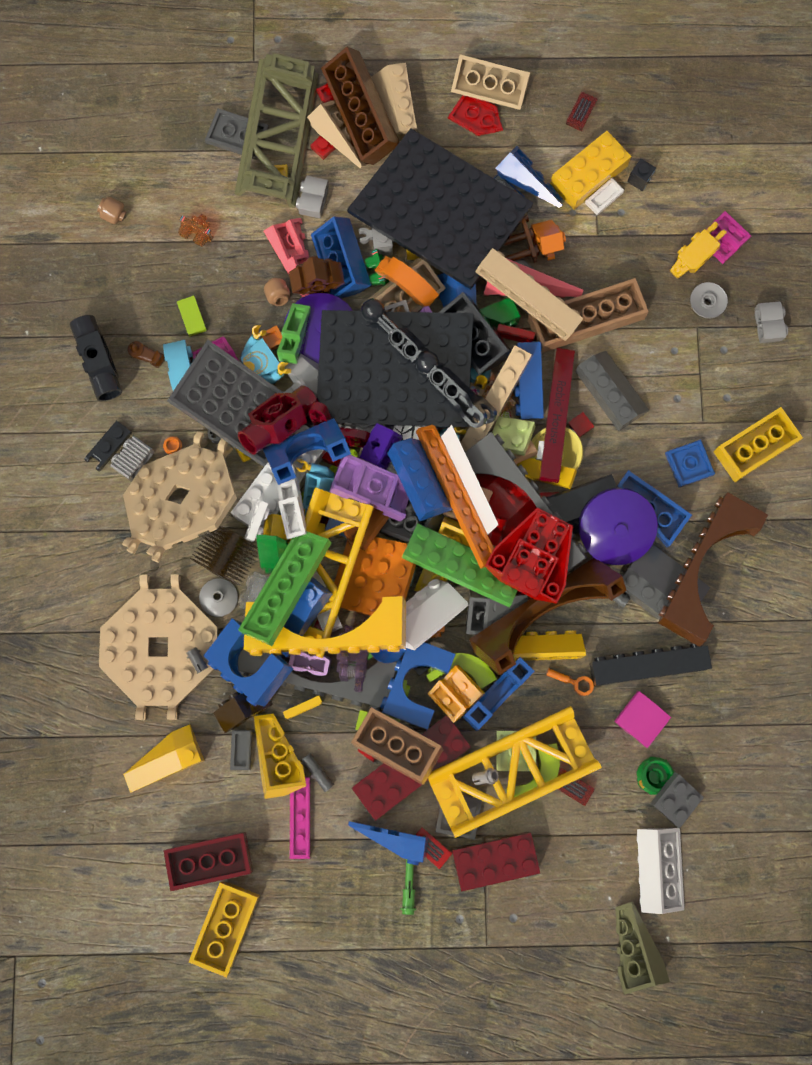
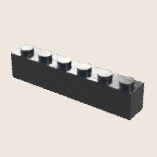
(651, 665)

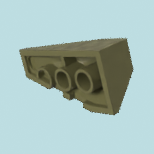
(640, 960)

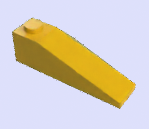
(278, 763)

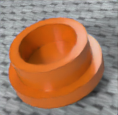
(172, 445)

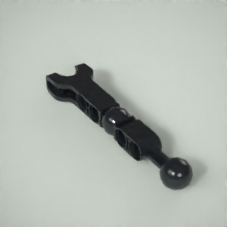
(427, 363)

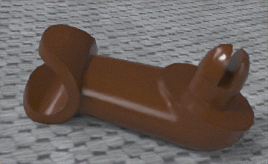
(142, 352)

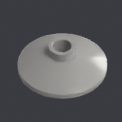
(711, 293)
(225, 604)

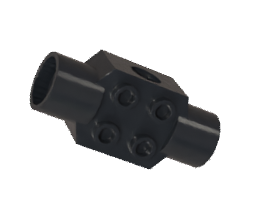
(96, 358)

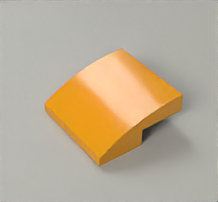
(456, 693)

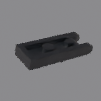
(109, 445)

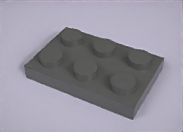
(229, 131)

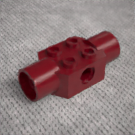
(276, 419)

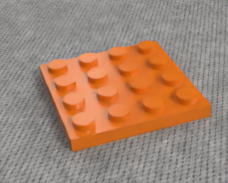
(376, 574)

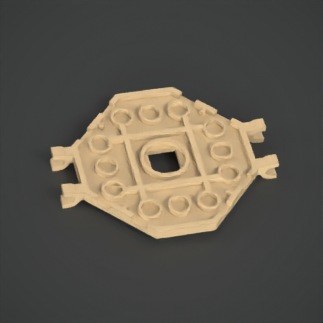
(165, 523)
(126, 647)

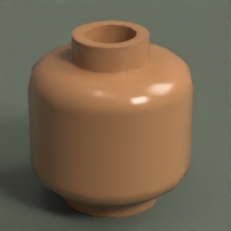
(111, 210)
(277, 292)

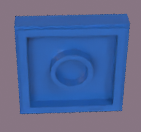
(689, 463)

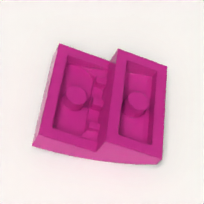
(733, 239)
(642, 719)

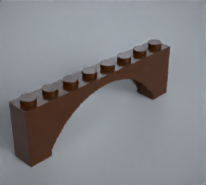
(684, 610)
(498, 641)

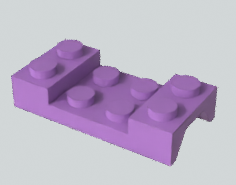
(370, 486)

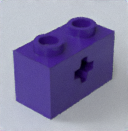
(378, 446)

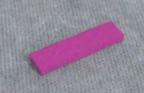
(300, 822)

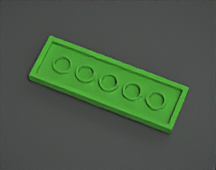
(455, 563)
(284, 587)

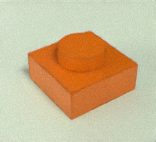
(272, 337)

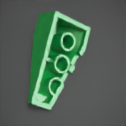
(270, 551)

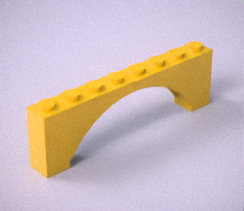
(381, 631)

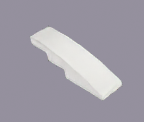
(292, 507)

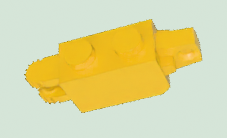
(698, 251)

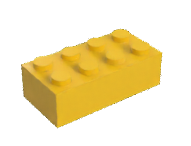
(590, 170)
(757, 444)
(224, 928)

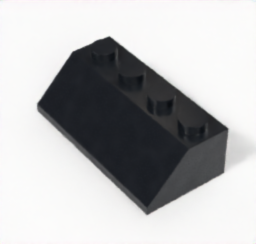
(487, 345)
(572, 501)

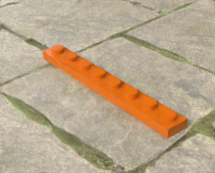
(456, 493)

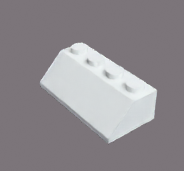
(430, 611)
(660, 870)

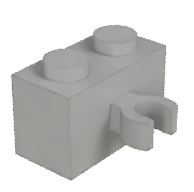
(380, 242)

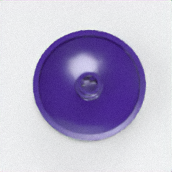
(318, 302)
(618, 526)

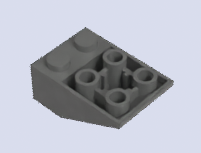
(485, 611)

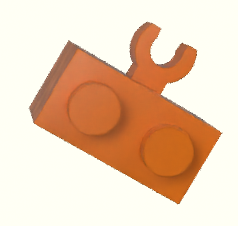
(548, 238)

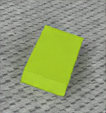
(191, 316)

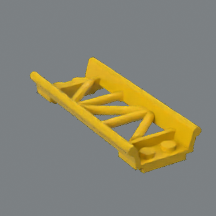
(352, 514)
(449, 789)

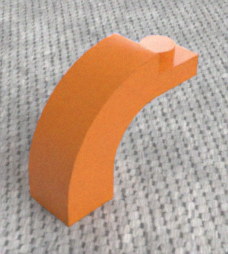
(408, 280)

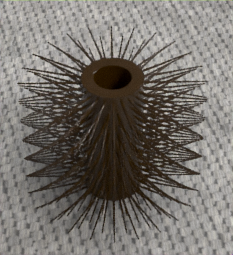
(225, 554)

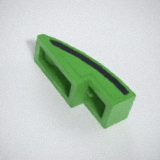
(294, 333)

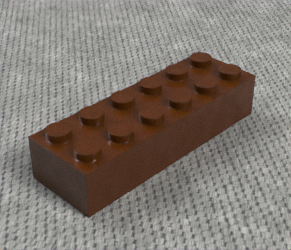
(360, 106)

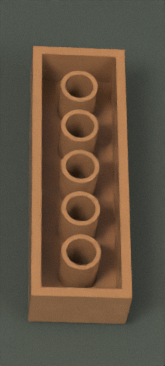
(600, 311)

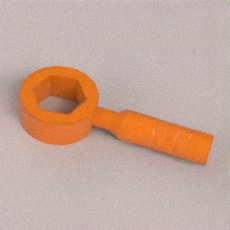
(566, 679)

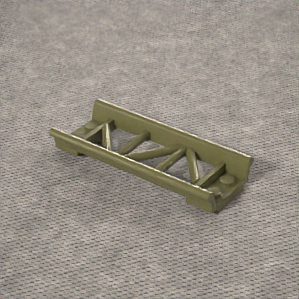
(279, 71)

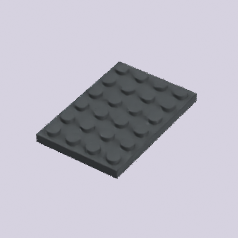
(221, 394)

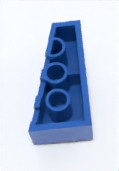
(530, 388)
(670, 516)

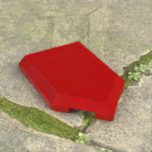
(476, 116)

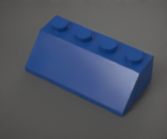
(338, 242)
(418, 479)

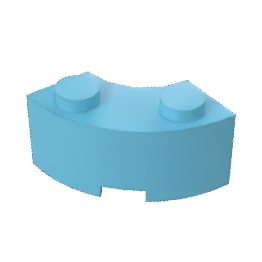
(178, 359)

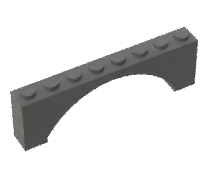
(491, 458)
(373, 691)

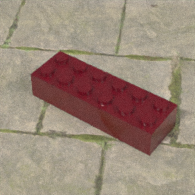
(388, 787)

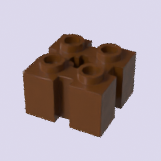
(316, 276)

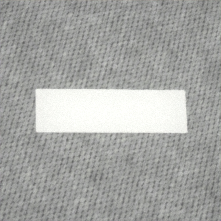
(469, 479)

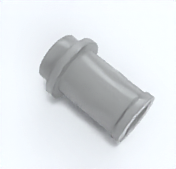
(489, 776)

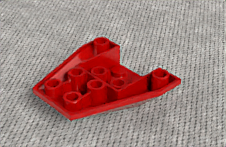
(507, 500)
(534, 557)

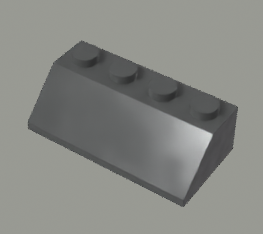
(611, 390)

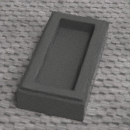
(241, 750)

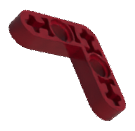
(354, 437)

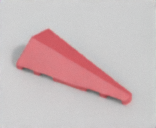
(288, 243)
(556, 286)

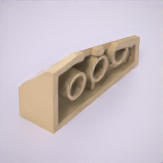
(331, 126)

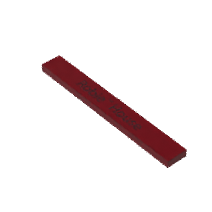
(557, 415)

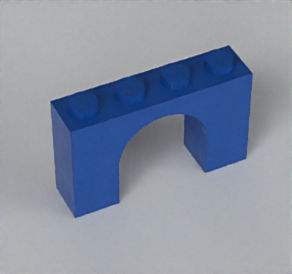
(324, 436)
(258, 687)
(497, 694)
(397, 703)

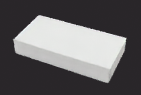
(604, 196)

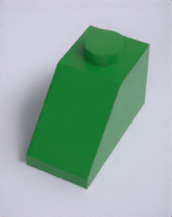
(502, 313)

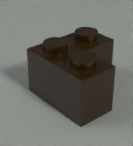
(237, 711)

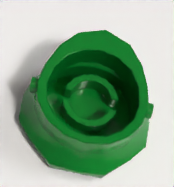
(653, 774)

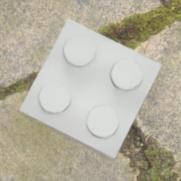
(260, 513)

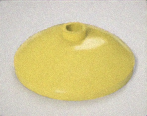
(572, 448)

